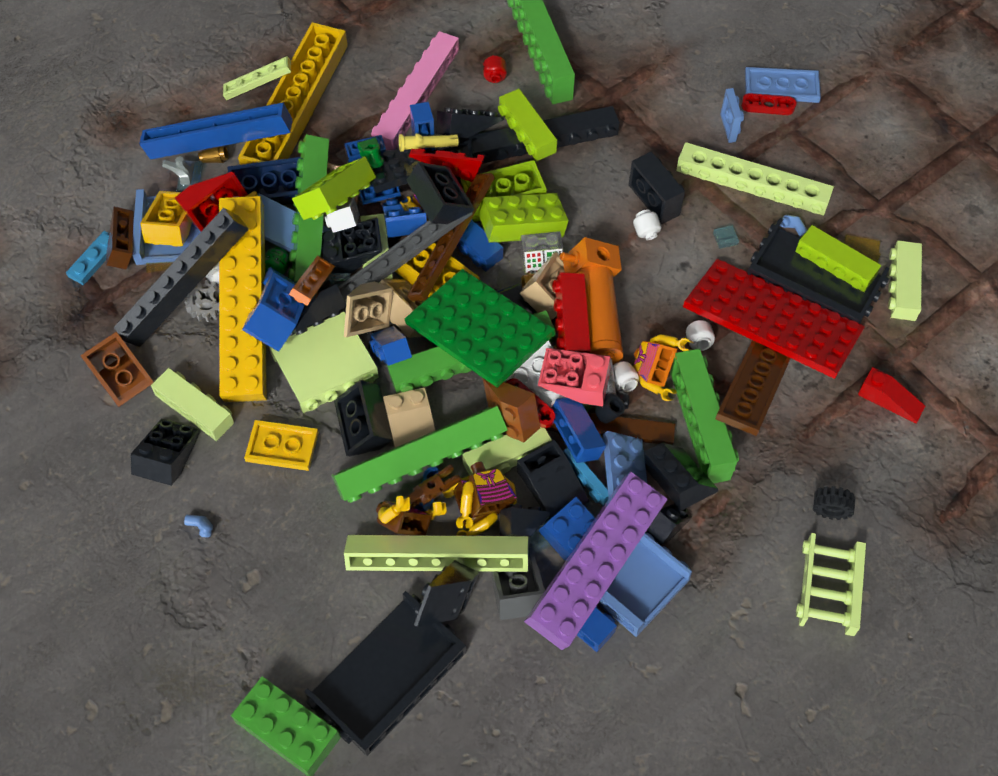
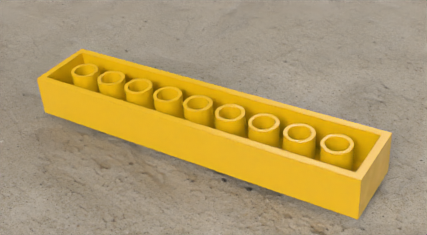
(300, 91)
(239, 293)

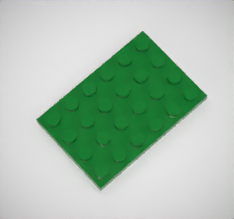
(480, 327)

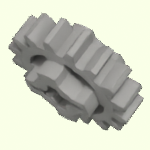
(206, 301)

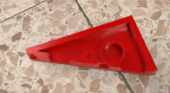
(459, 163)

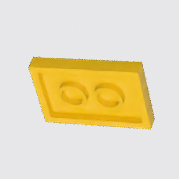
(281, 445)

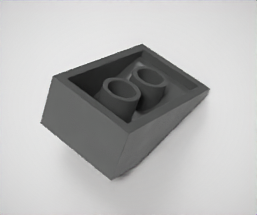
(517, 591)

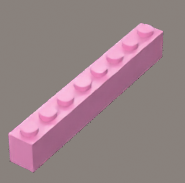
(417, 88)

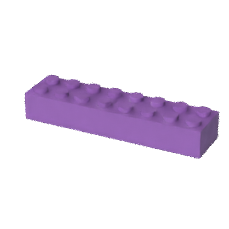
(595, 561)

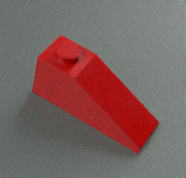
(891, 395)

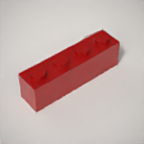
(571, 312)

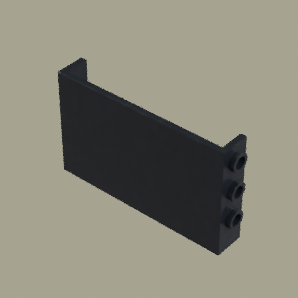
(785, 268)
(386, 676)

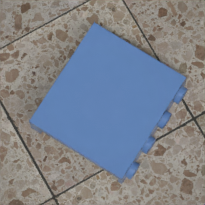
(151, 253)
(644, 585)

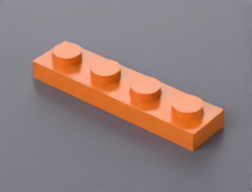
(311, 280)

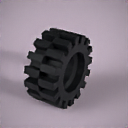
(834, 503)

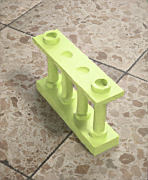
(854, 577)

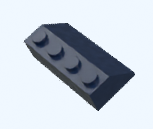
(269, 178)

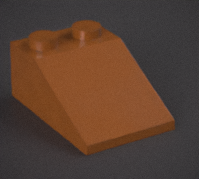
(117, 369)
(516, 407)

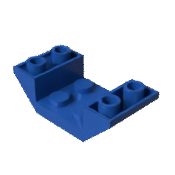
(368, 195)
(402, 222)
(275, 313)

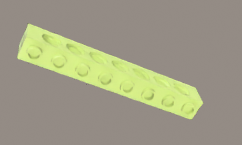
(754, 178)

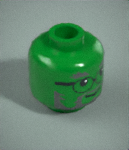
(277, 259)

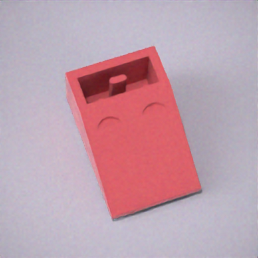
(576, 375)

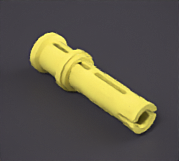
(419, 141)

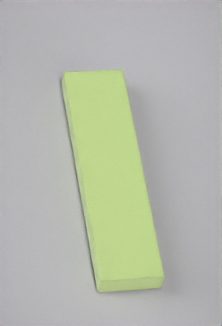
(257, 78)

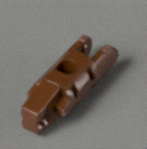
(423, 493)

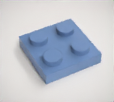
(731, 115)

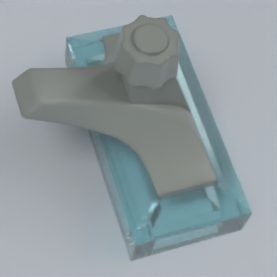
(188, 171)

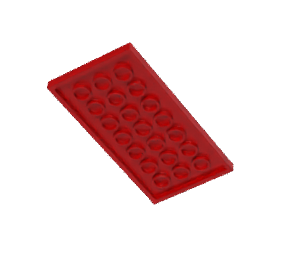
(774, 318)

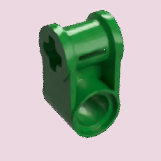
(371, 150)

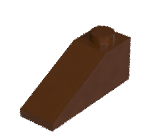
(120, 238)

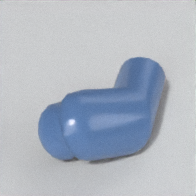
(794, 222)
(201, 522)

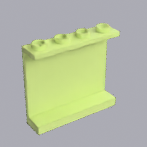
(324, 363)

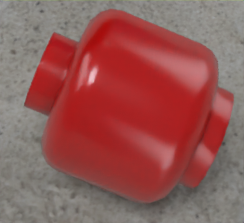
(494, 69)

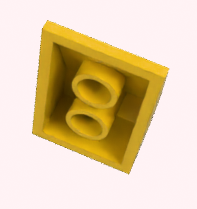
(165, 221)

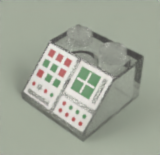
(538, 248)

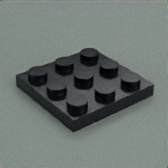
(394, 171)

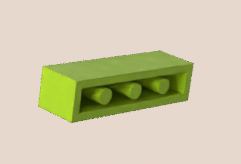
(527, 125)
(838, 258)

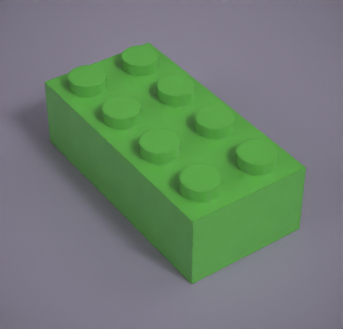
(286, 726)

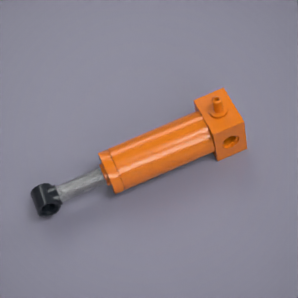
(600, 264)

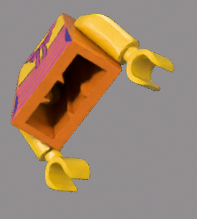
(655, 361)

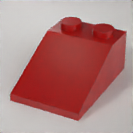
(202, 199)

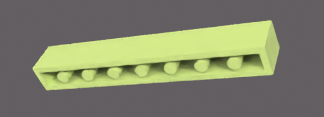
(436, 552)

